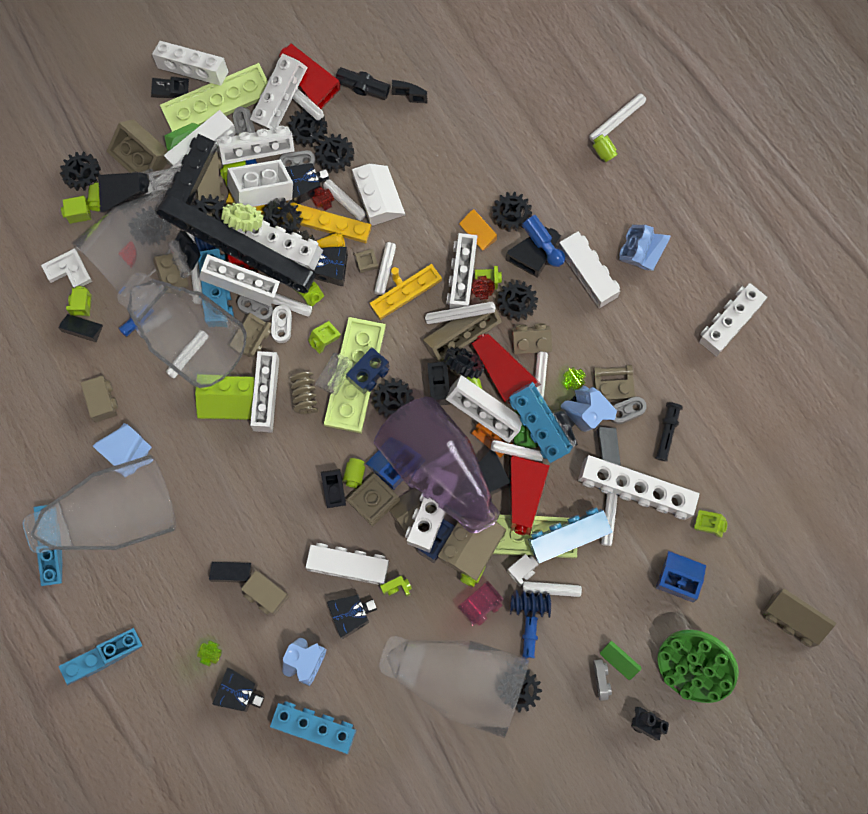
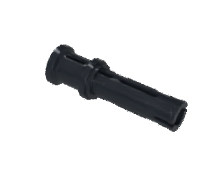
(670, 422)

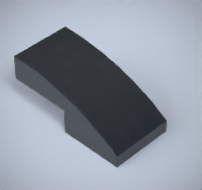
(169, 88)
(415, 93)
(189, 248)

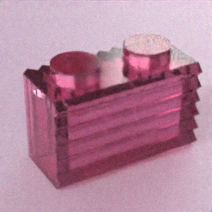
(480, 604)

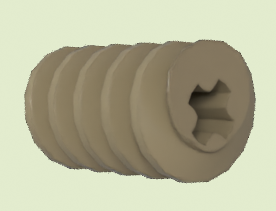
(302, 393)

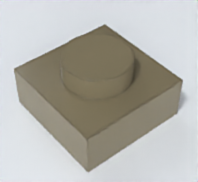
(366, 261)

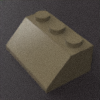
(136, 148)
(405, 508)
(471, 551)
(798, 618)

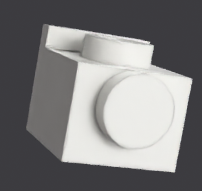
(522, 569)

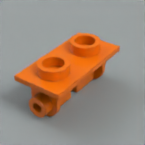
(487, 436)

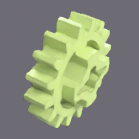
(242, 217)

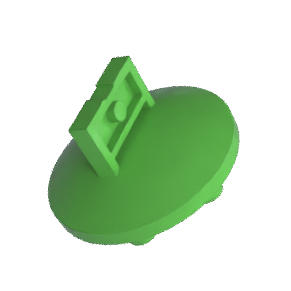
(698, 666)

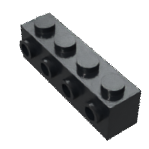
(193, 169)

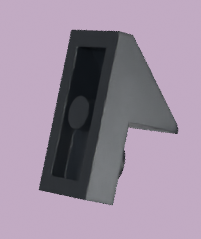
(333, 488)

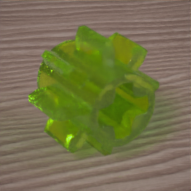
(574, 379)
(209, 653)

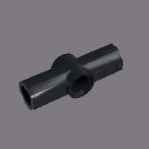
(363, 83)

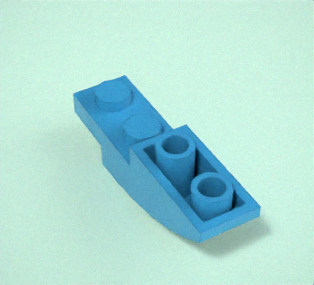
(49, 563)
(100, 657)

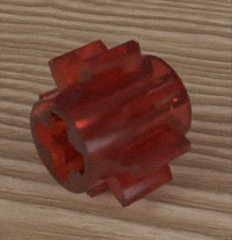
(323, 198)
(483, 287)

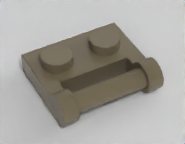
(615, 389)

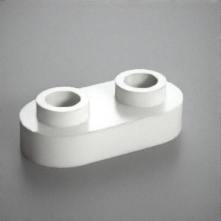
(281, 325)

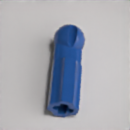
(543, 240)

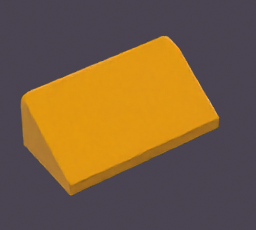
(475, 225)

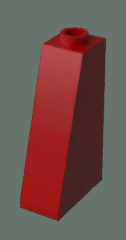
(316, 82)
(502, 367)
(526, 490)

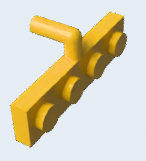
(405, 291)

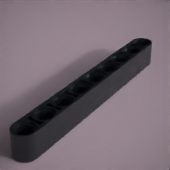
(235, 244)

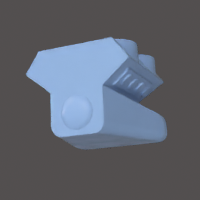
(643, 247)
(589, 408)
(122, 446)
(303, 660)

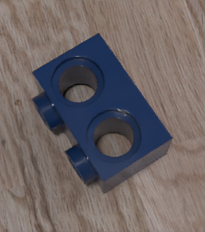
(364, 368)
(441, 538)

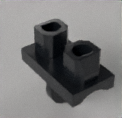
(649, 724)

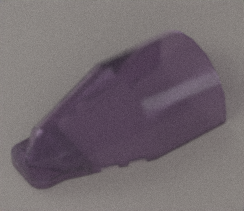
(438, 461)

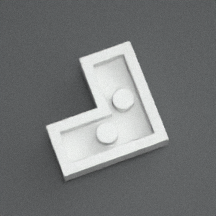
(67, 264)

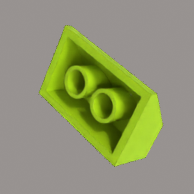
(226, 399)

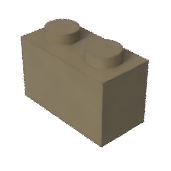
(99, 398)
(265, 593)

